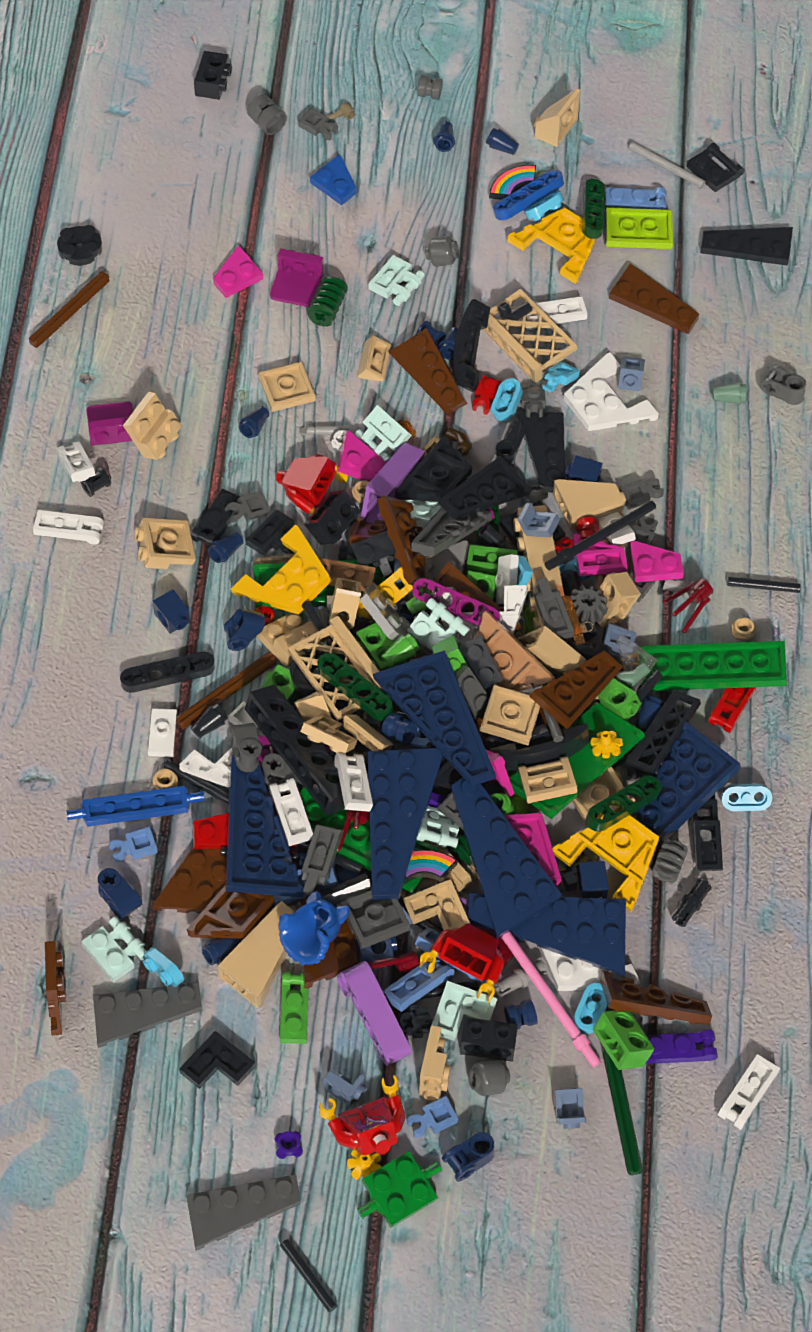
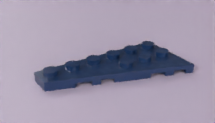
(435, 704)
(688, 781)
(400, 797)
(256, 842)
(505, 867)
(571, 927)

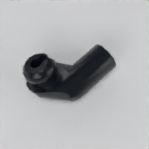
(506, 312)

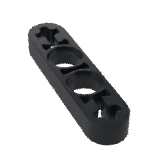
(168, 675)

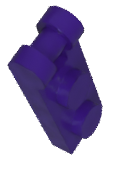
(682, 1047)

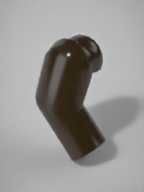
(460, 438)

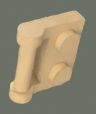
(547, 780)

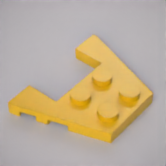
(562, 232)
(294, 583)
(624, 846)

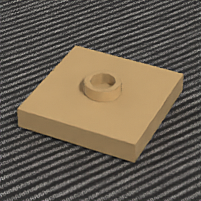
(286, 386)
(510, 715)

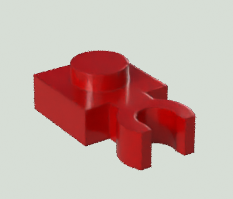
(485, 393)

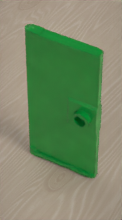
(584, 764)

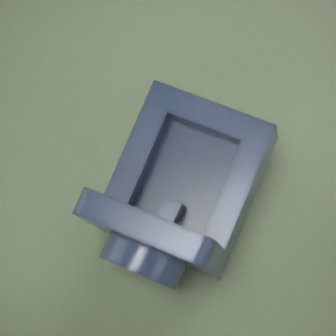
(537, 523)
(569, 1107)

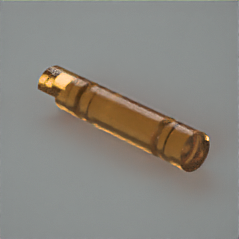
(578, 636)

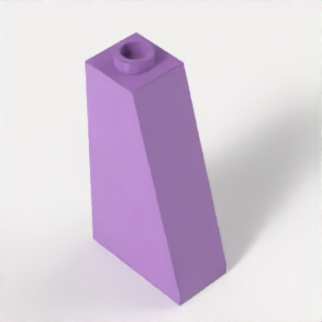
(389, 479)

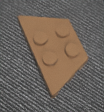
(515, 661)

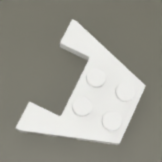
(597, 403)
(513, 602)
(220, 771)
(578, 974)

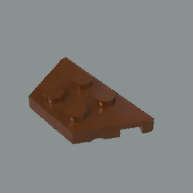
(194, 882)
(230, 915)
(338, 958)
(54, 984)

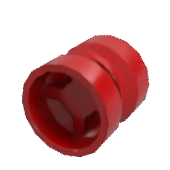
(587, 526)

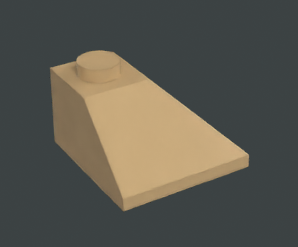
(558, 119)

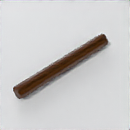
(68, 309)
(226, 689)

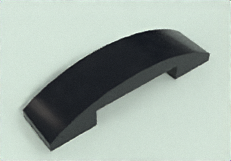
(466, 344)
(573, 741)

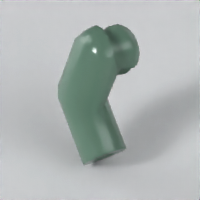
(631, 677)

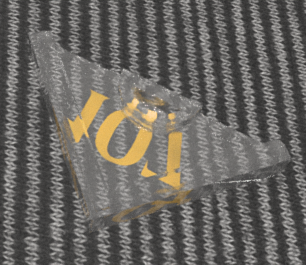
(633, 656)

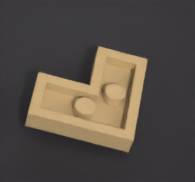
(327, 731)
(439, 901)

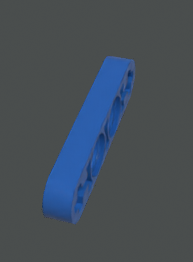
(528, 195)

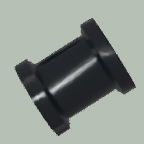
(96, 482)

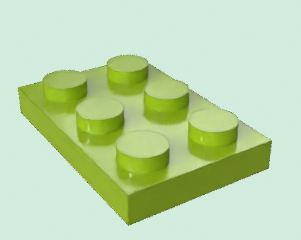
(639, 228)

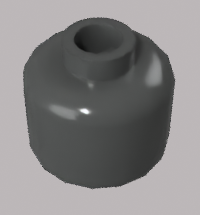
(442, 251)
(489, 1077)

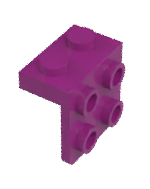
(297, 277)
(107, 423)

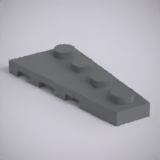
(445, 531)
(135, 1010)
(237, 1207)

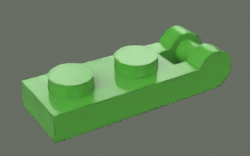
(294, 1010)

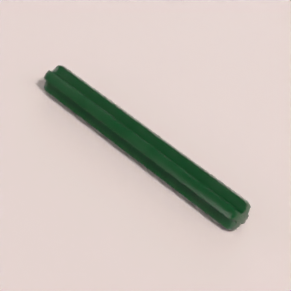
(623, 1117)

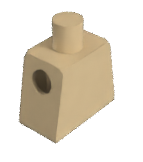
(345, 598)

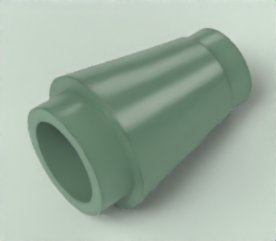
(731, 393)

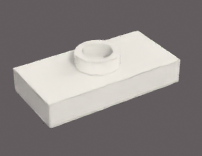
(620, 537)
(506, 575)
(162, 732)

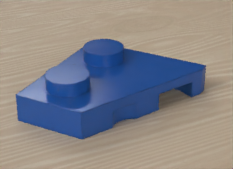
(335, 181)

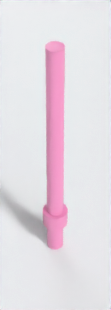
(580, 1041)

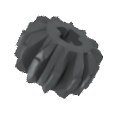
(589, 605)
(669, 861)

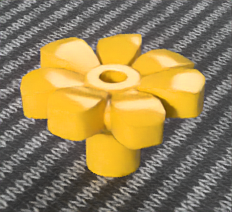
(606, 743)
(363, 1164)

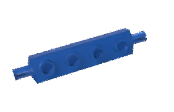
(135, 806)

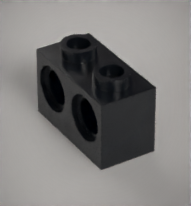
(212, 75)
(332, 517)
(488, 1039)

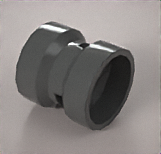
(430, 87)

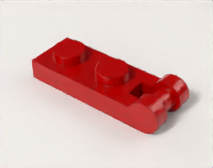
(733, 703)

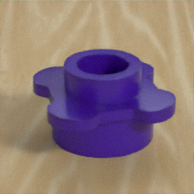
(288, 1137)

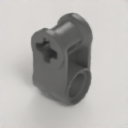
(785, 385)
(245, 746)
(280, 771)

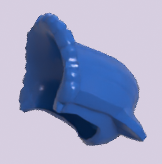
(311, 929)

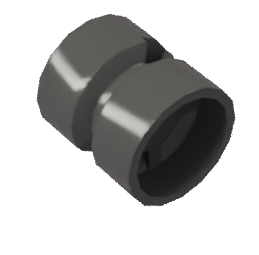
(267, 114)

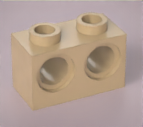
(621, 597)

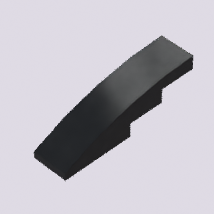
(707, 837)

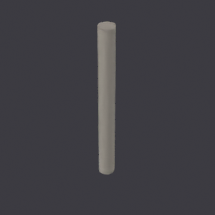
(667, 165)

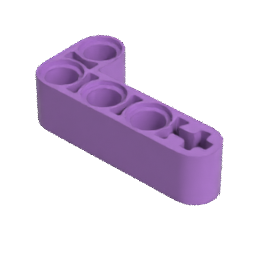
(375, 1012)

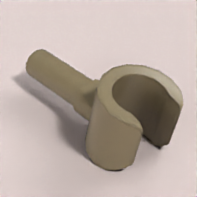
(345, 110)

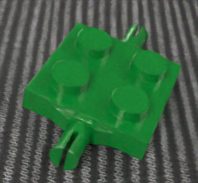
(399, 1189)

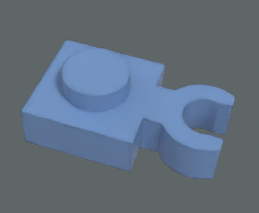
(137, 843)
(436, 1116)

